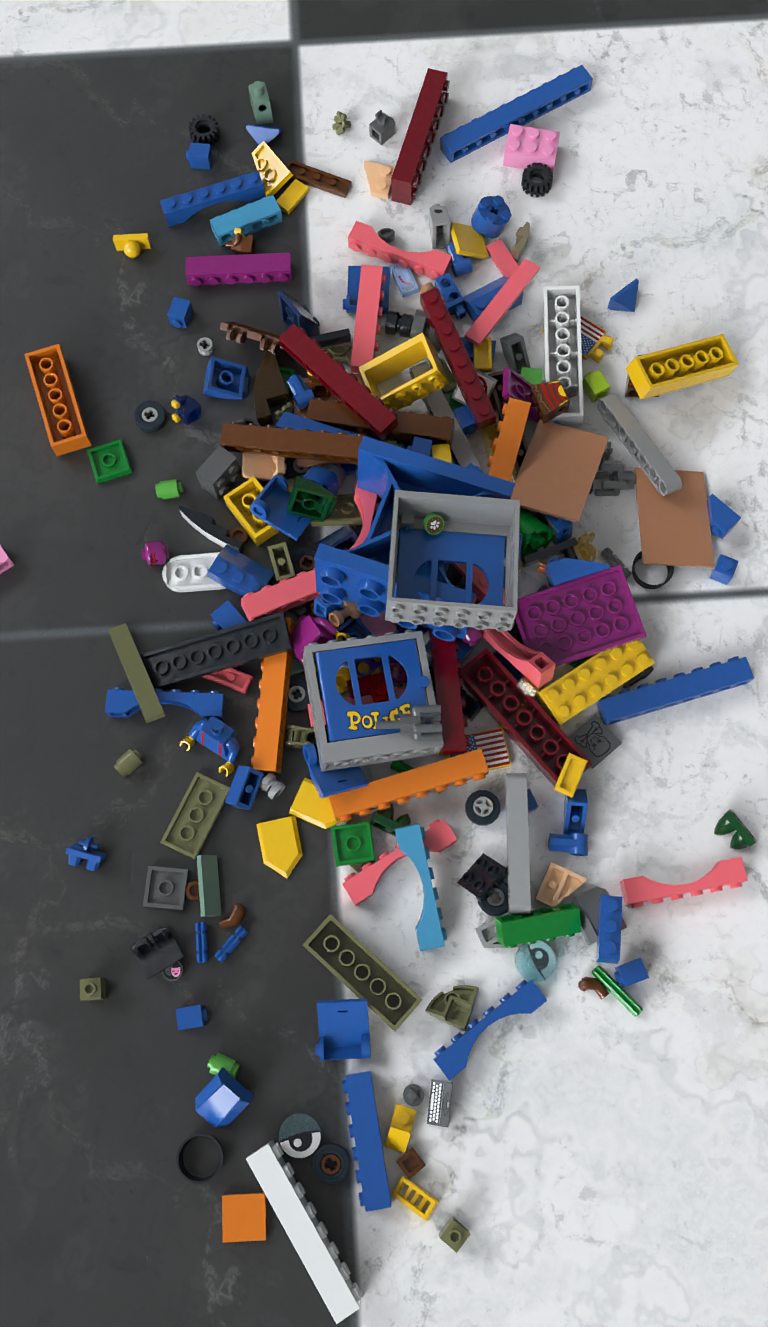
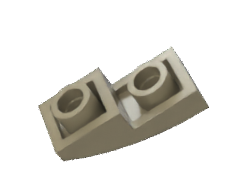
(521, 242)

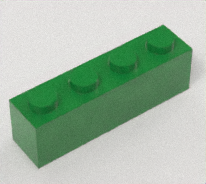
(538, 925)

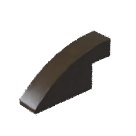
(268, 389)

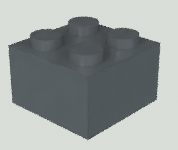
(219, 472)

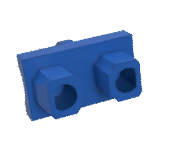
(86, 850)

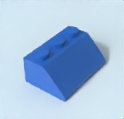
(479, 299)
(238, 572)

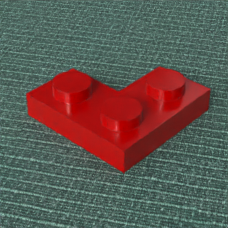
(371, 685)

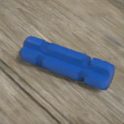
(201, 942)
(229, 946)

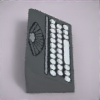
(439, 1103)

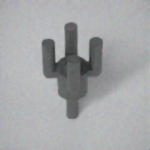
(617, 481)
(415, 723)

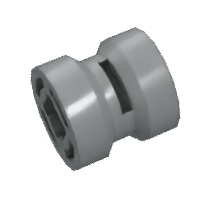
(271, 786)

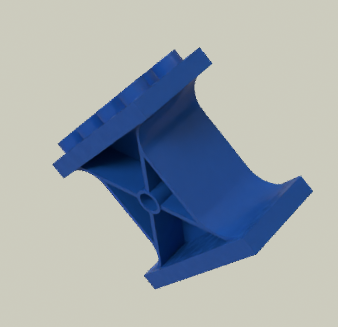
(362, 572)

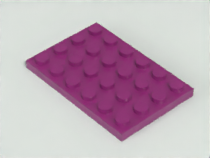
(580, 617)

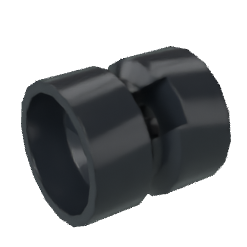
(399, 324)

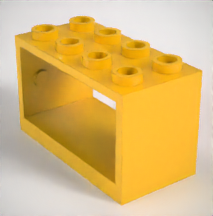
(398, 360)

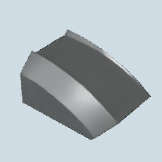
(589, 907)

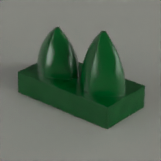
(384, 820)
(730, 823)

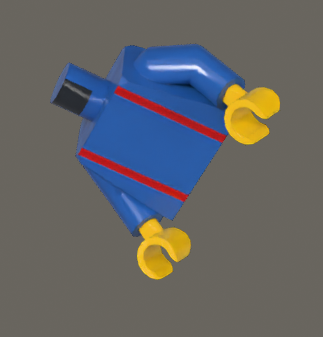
(217, 738)

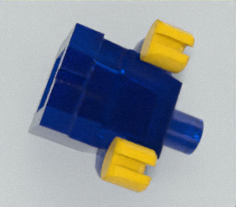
(187, 408)

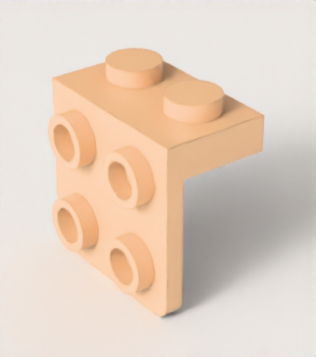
(262, 466)

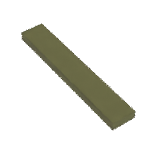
(136, 673)

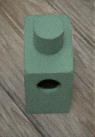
(259, 96)

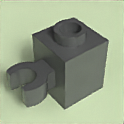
(382, 128)

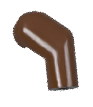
(235, 918)
(593, 984)

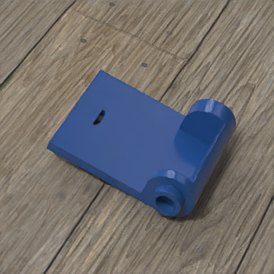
(351, 300)
(272, 508)
(332, 781)
(343, 1029)

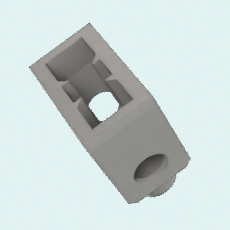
(439, 219)

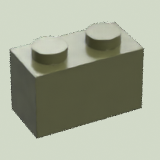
(281, 561)

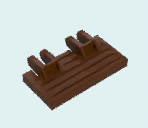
(241, 332)

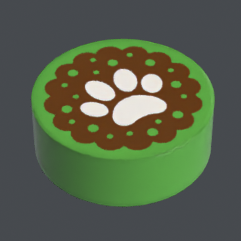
(433, 524)

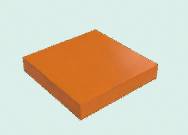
(244, 1217)

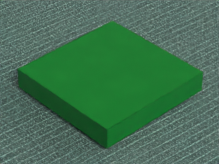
(109, 461)
(353, 843)

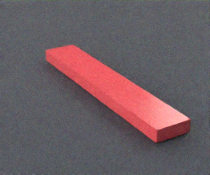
(502, 302)

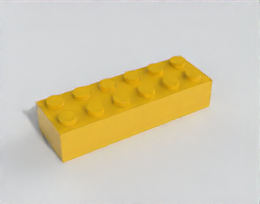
(681, 366)
(593, 680)

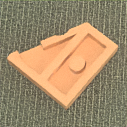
(379, 178)
(557, 885)

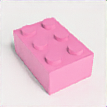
(529, 146)

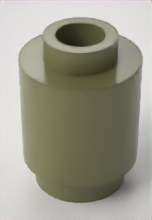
(128, 762)

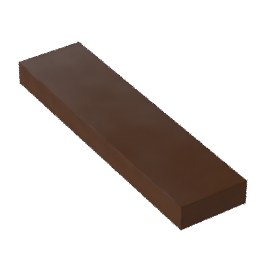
(319, 179)

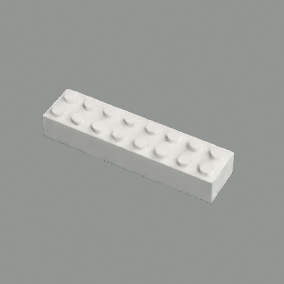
(563, 346)
(305, 1231)

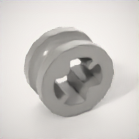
(200, 344)

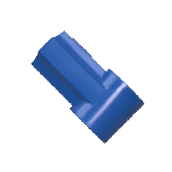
(460, 264)
(300, 391)
(575, 844)

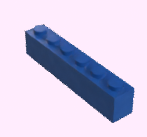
(368, 1141)

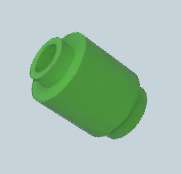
(169, 489)
(219, 1061)

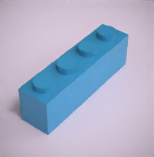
(249, 218)

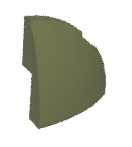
(454, 1006)

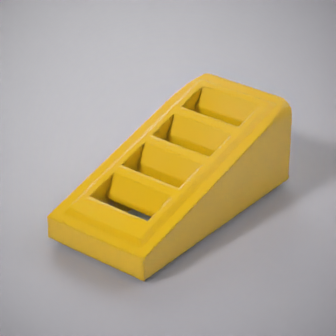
(411, 1204)

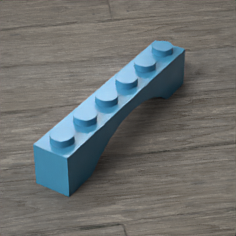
(428, 928)

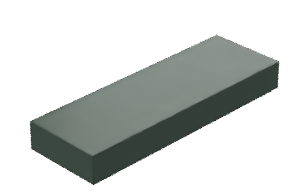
(209, 886)

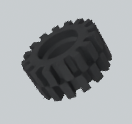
(204, 123)
(540, 172)

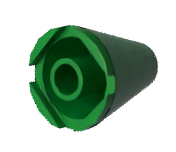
(534, 533)

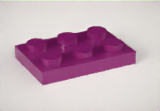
(518, 388)

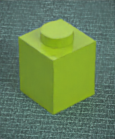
(595, 385)

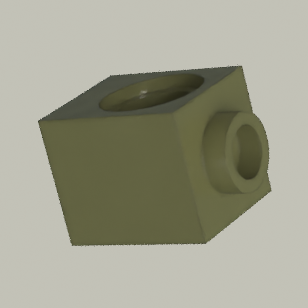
(93, 989)
(454, 1234)

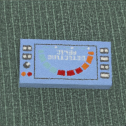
(404, 280)

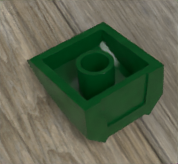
(311, 500)

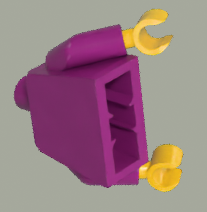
(313, 630)

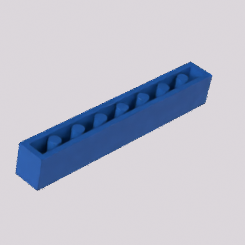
(675, 690)

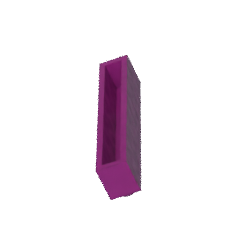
(238, 269)

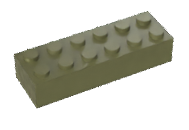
(362, 972)

